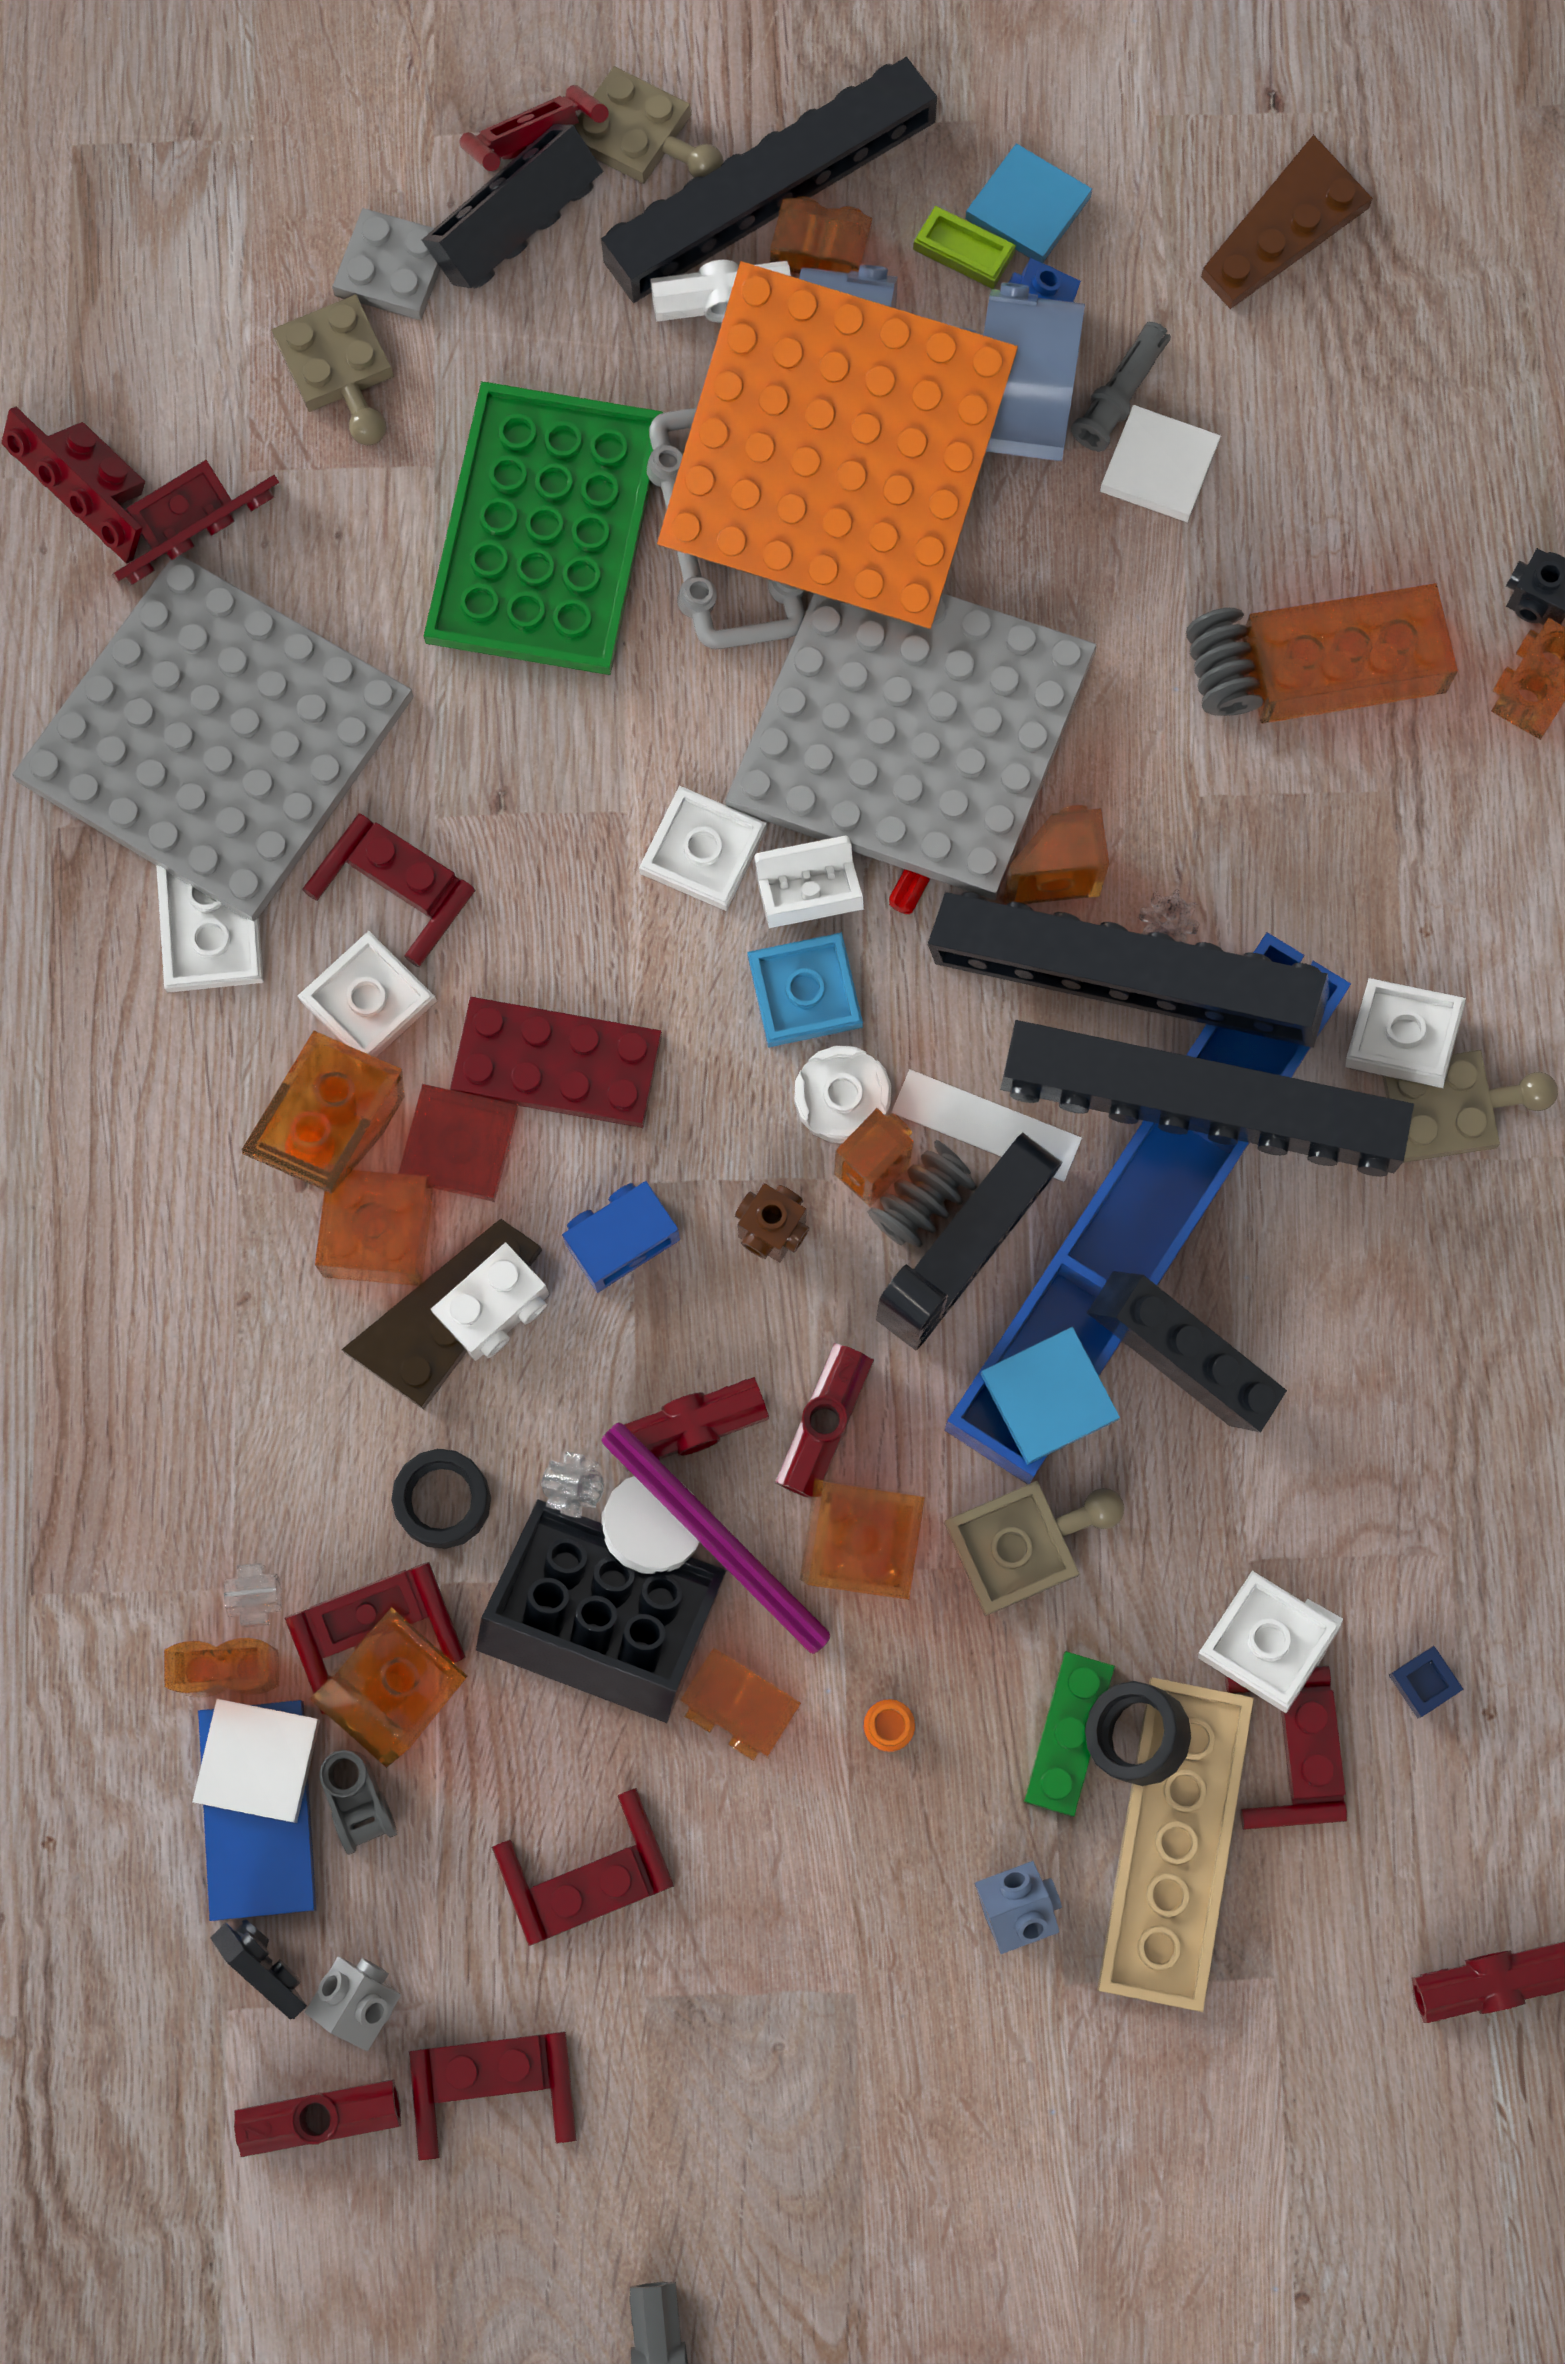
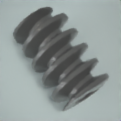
(1220, 664)
(923, 1196)

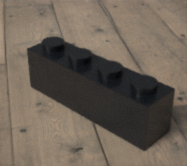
(513, 207)
(1186, 1351)

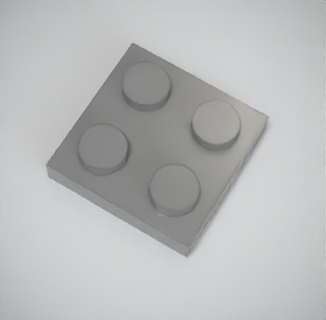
(388, 265)

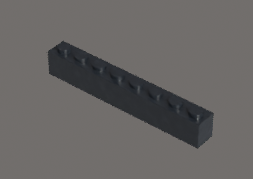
(751, 185)
(1130, 968)
(1207, 1098)

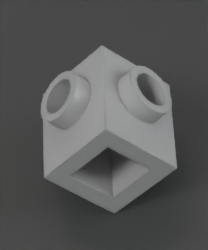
(353, 2002)

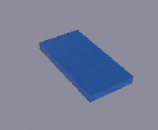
(256, 1860)

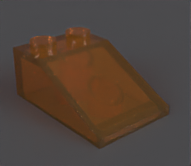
(326, 1113)

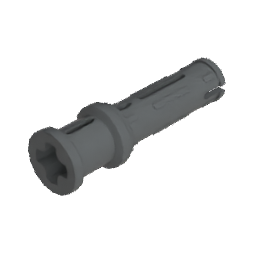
(1112, 401)

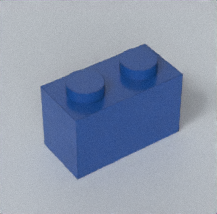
(620, 1235)

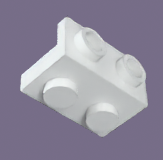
(808, 881)
(492, 1303)

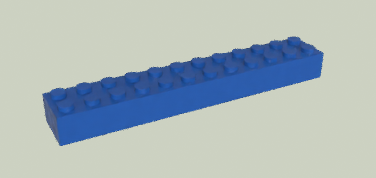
(1129, 1226)

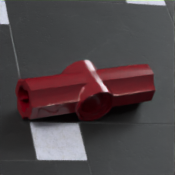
(836, 1391)
(700, 1419)
(1490, 1982)
(284, 2123)

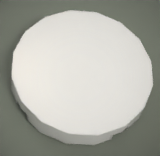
(840, 1091)
(644, 1530)

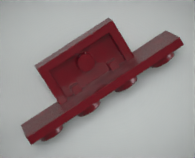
(82, 476)
(184, 509)

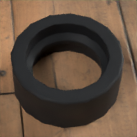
(419, 1467)
(1101, 1726)

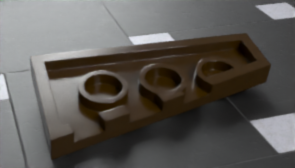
(409, 1342)

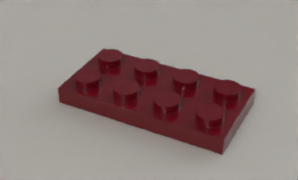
(556, 1062)

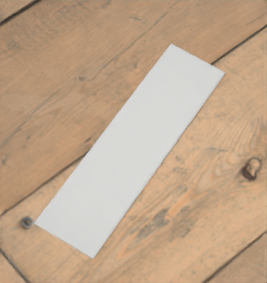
(978, 1120)

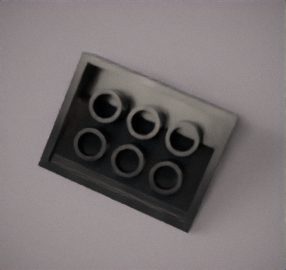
(591, 1620)

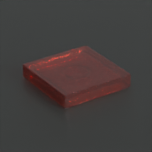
(459, 1141)

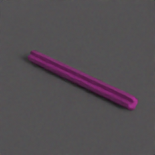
(716, 1538)

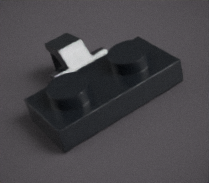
(247, 1955)

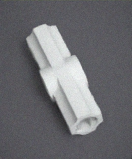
(700, 292)

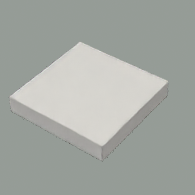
(1160, 463)
(702, 848)
(367, 997)
(1405, 1032)
(1269, 1641)
(256, 1760)

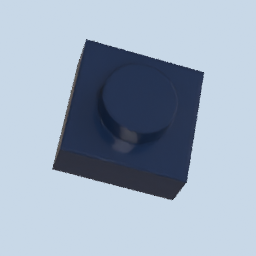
(1426, 1682)

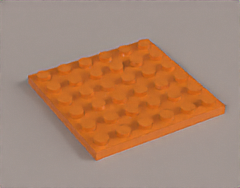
(836, 445)

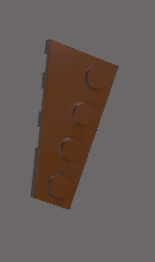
(1292, 218)

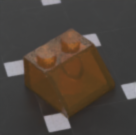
(1061, 859)
(389, 1688)

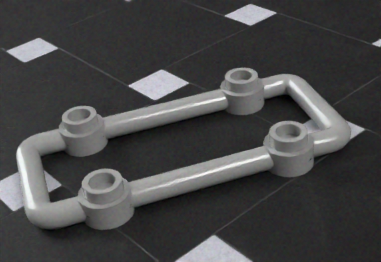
(697, 593)

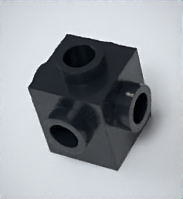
(1539, 588)

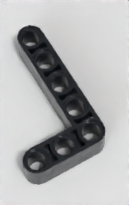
(924, 1296)

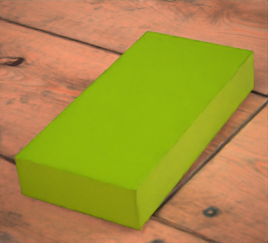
(964, 247)

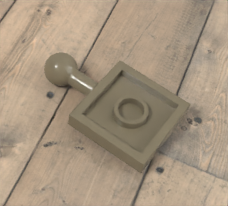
(642, 129)
(335, 358)
(1462, 1113)
(1018, 1546)

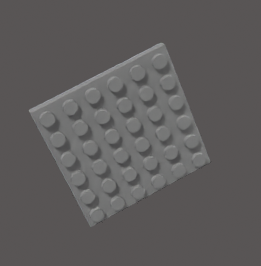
(914, 735)
(214, 737)

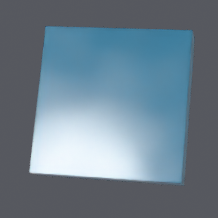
(1029, 203)
(805, 989)
(1050, 1395)

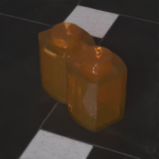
(820, 237)
(208, 1670)

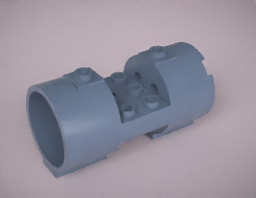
(1042, 378)

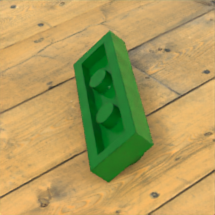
(1062, 1749)

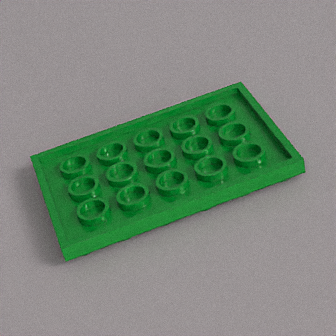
(543, 529)

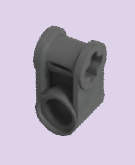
(356, 1803)

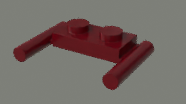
(516, 133)
(401, 871)
(350, 1616)
(1311, 1759)
(590, 1889)
(488, 2071)

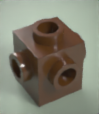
(777, 1238)

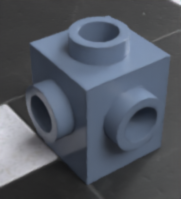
(1019, 1906)

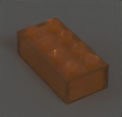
(1350, 653)

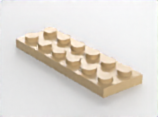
(1176, 1854)

